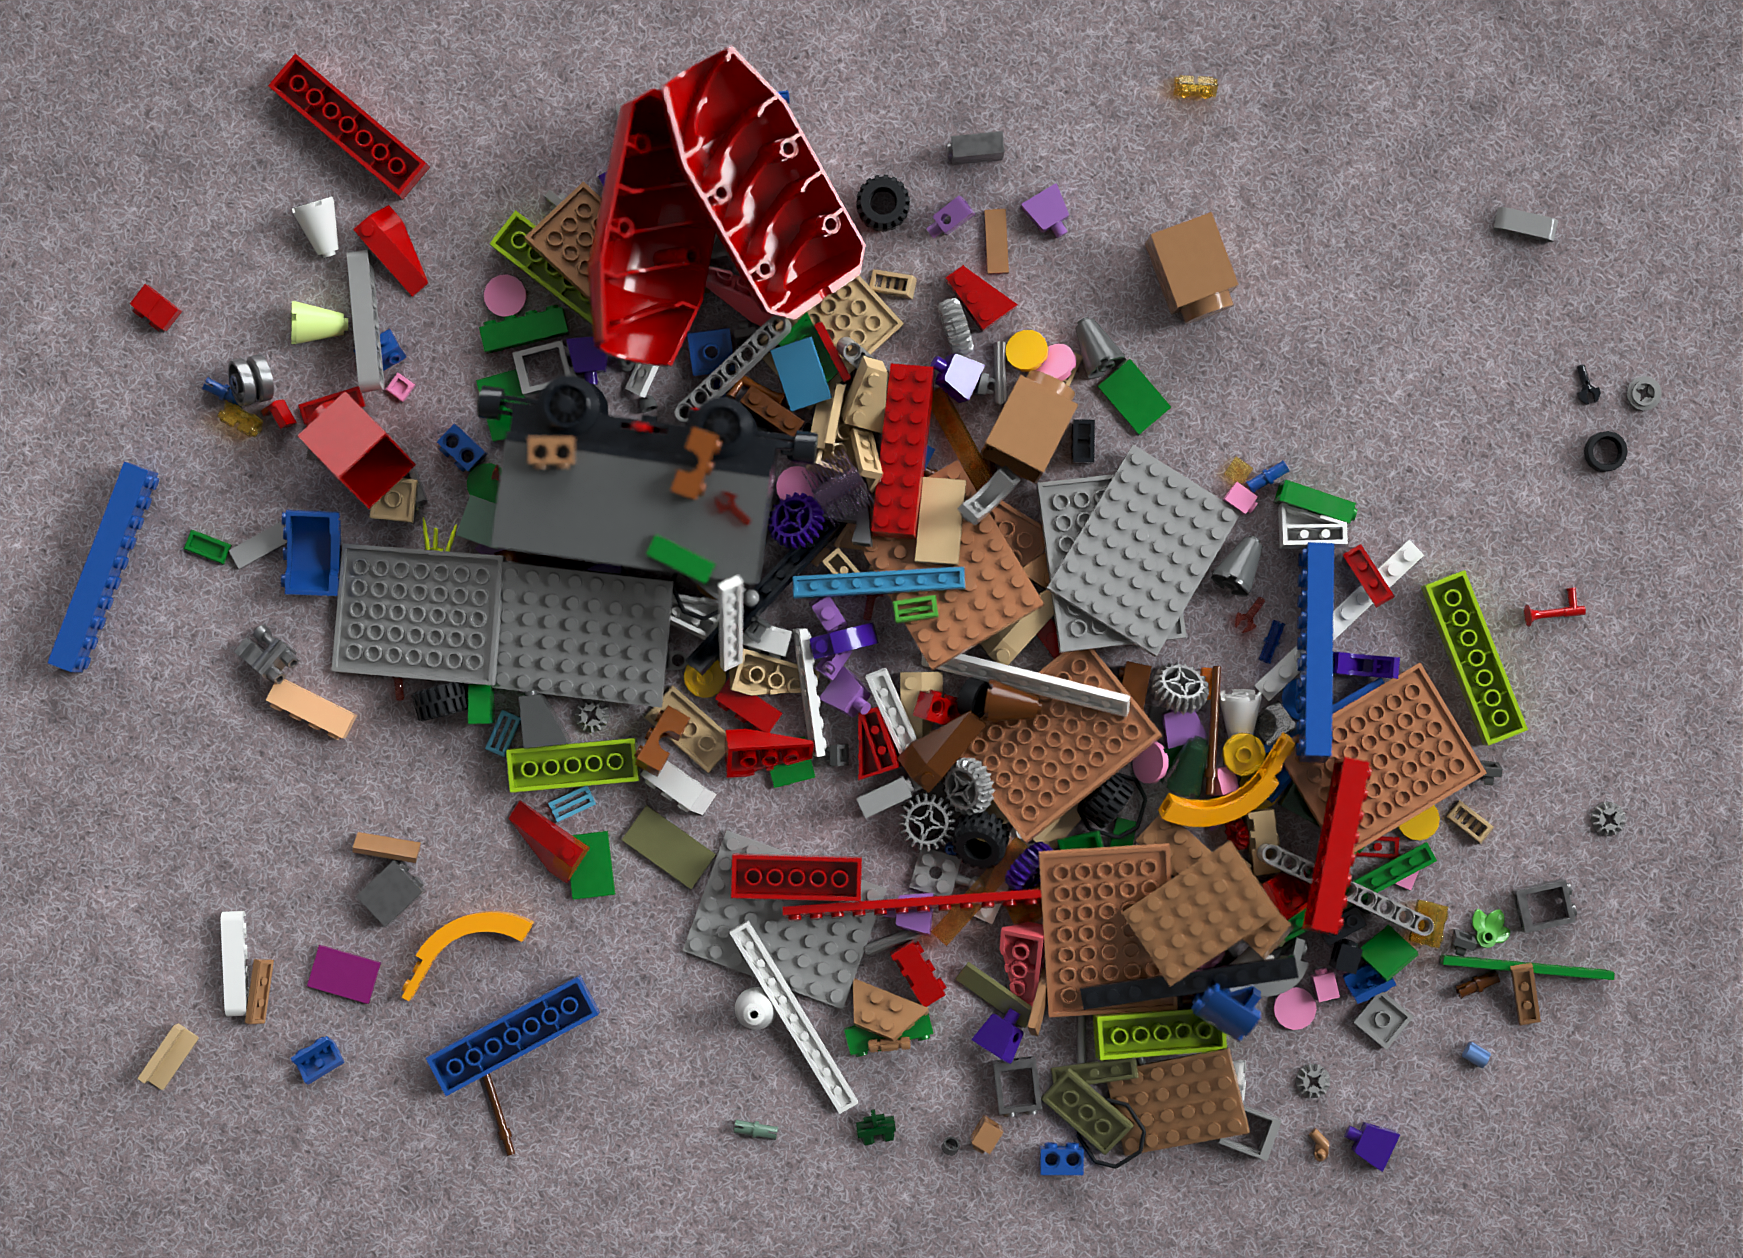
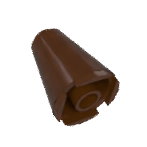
(1010, 703)

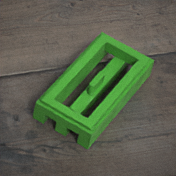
(934, 614)

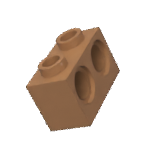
(551, 445)
(986, 1135)

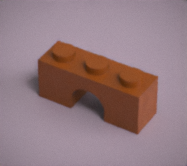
(704, 445)
(670, 724)

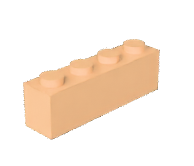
(312, 708)

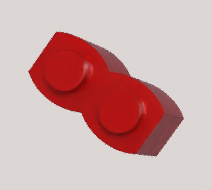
(155, 308)

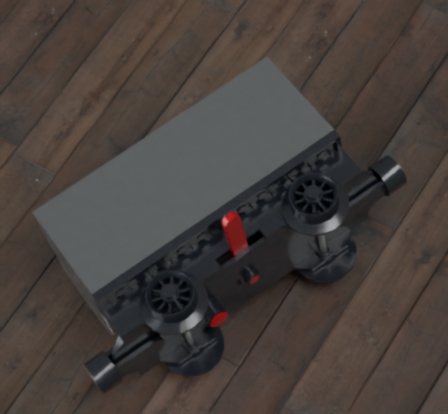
(623, 479)

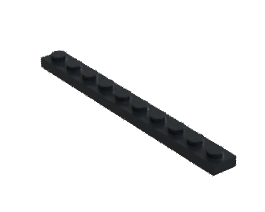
(768, 590)
(1195, 982)

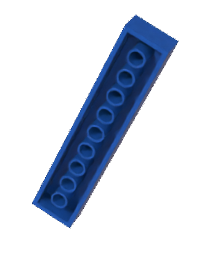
(103, 568)
(1315, 652)

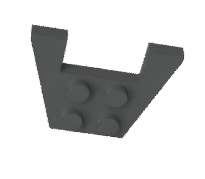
(863, 527)

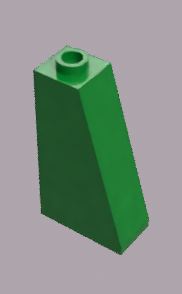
(1315, 501)
(481, 704)

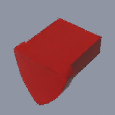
(280, 413)

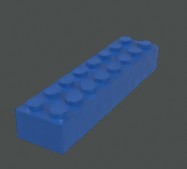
(513, 1035)

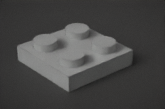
(1383, 1019)

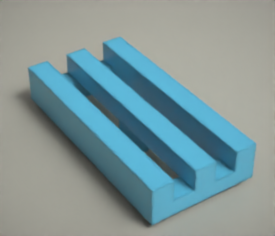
(510, 716)
(555, 811)

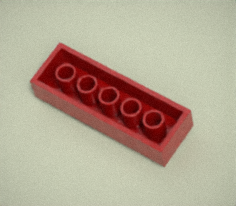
(796, 877)

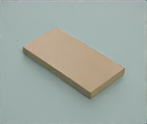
(940, 521)
(702, 738)

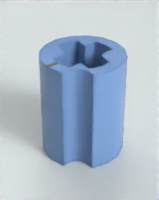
(1476, 1055)

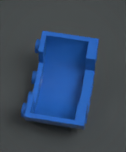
(311, 552)
(1229, 1011)

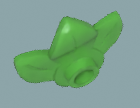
(1492, 925)

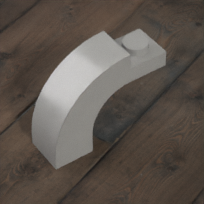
(989, 496)
(1279, 987)

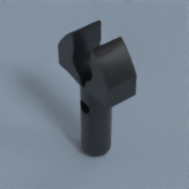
(1586, 386)

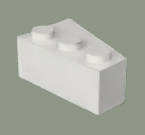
(699, 606)
(681, 787)

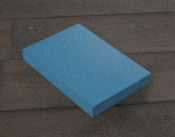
(801, 373)

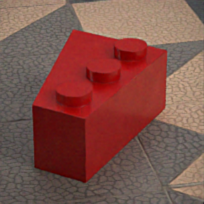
(979, 298)
(876, 745)
(918, 972)

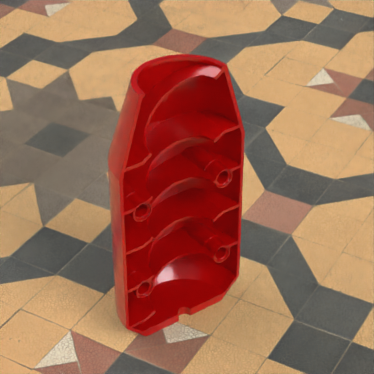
(760, 185)
(647, 243)

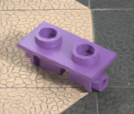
(831, 665)

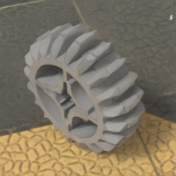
(955, 326)
(1179, 688)
(968, 786)
(922, 839)

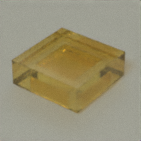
(1238, 470)

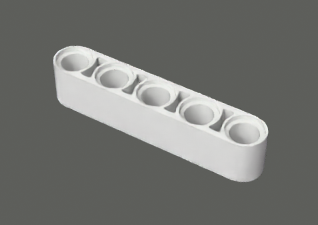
(234, 963)

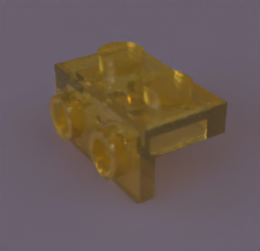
(1438, 914)

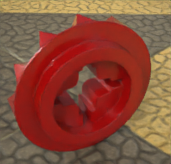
(1240, 839)

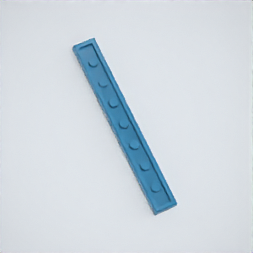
(879, 582)

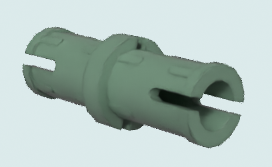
(755, 1129)

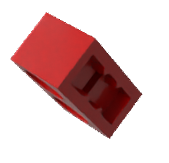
(935, 708)

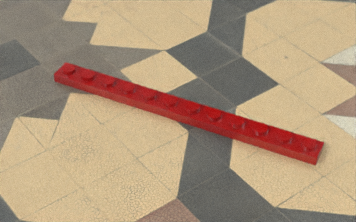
(922, 904)

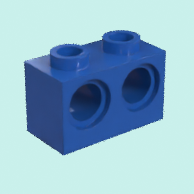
(464, 445)
(1061, 1166)

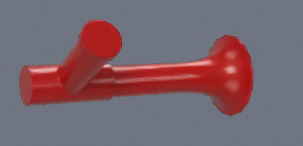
(1573, 610)

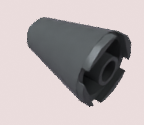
(1097, 349)
(1239, 567)

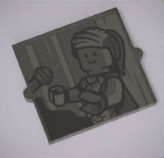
(1274, 721)

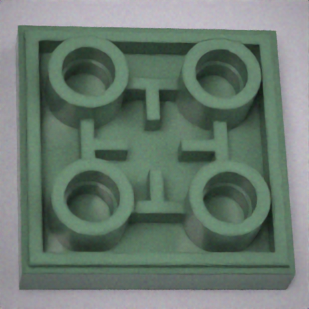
(478, 521)

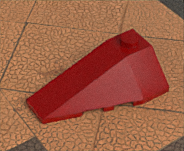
(389, 241)
(755, 750)
(553, 846)

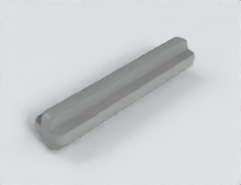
(1000, 372)
(889, 942)

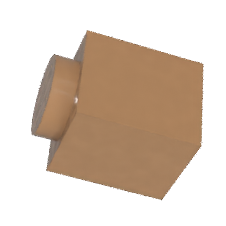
(1193, 268)
(1031, 425)

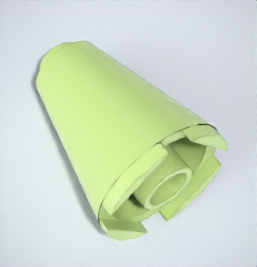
(315, 323)

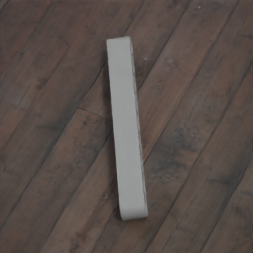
(1354, 894)

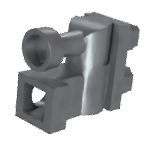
(271, 661)

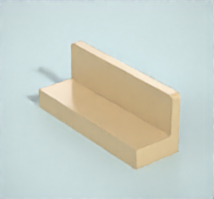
(827, 419)
(866, 456)
(1059, 828)
(168, 1057)

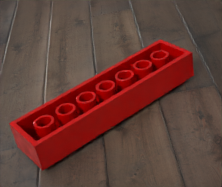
(349, 126)
(903, 451)
(1337, 845)

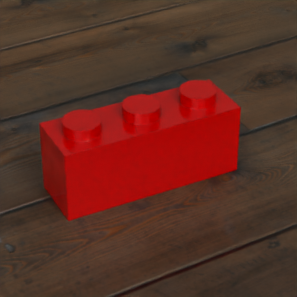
(748, 708)

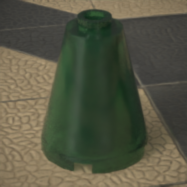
(1187, 769)

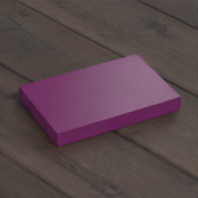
(344, 974)

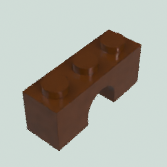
(771, 412)

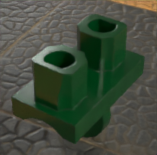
(876, 1125)

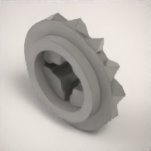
(1653, 390)
(601, 712)
(1598, 818)
(1313, 1070)

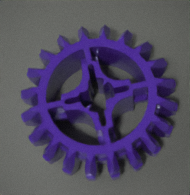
(783, 525)
(1025, 871)

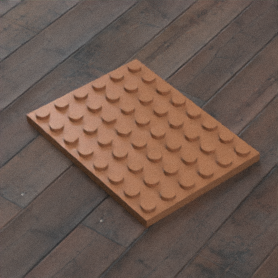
(994, 591)
(1411, 747)
(1065, 752)
(1084, 923)

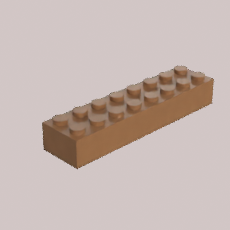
(1188, 850)

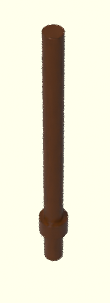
(1211, 771)
(504, 1133)

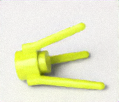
(435, 538)

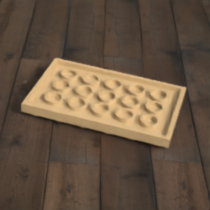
(852, 313)

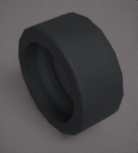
(1621, 446)
(973, 696)

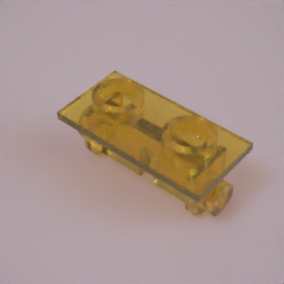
(1186, 86)
(248, 423)

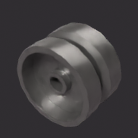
(250, 380)

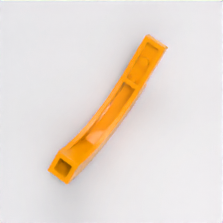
(1235, 804)
(483, 921)

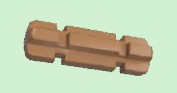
(888, 1045)

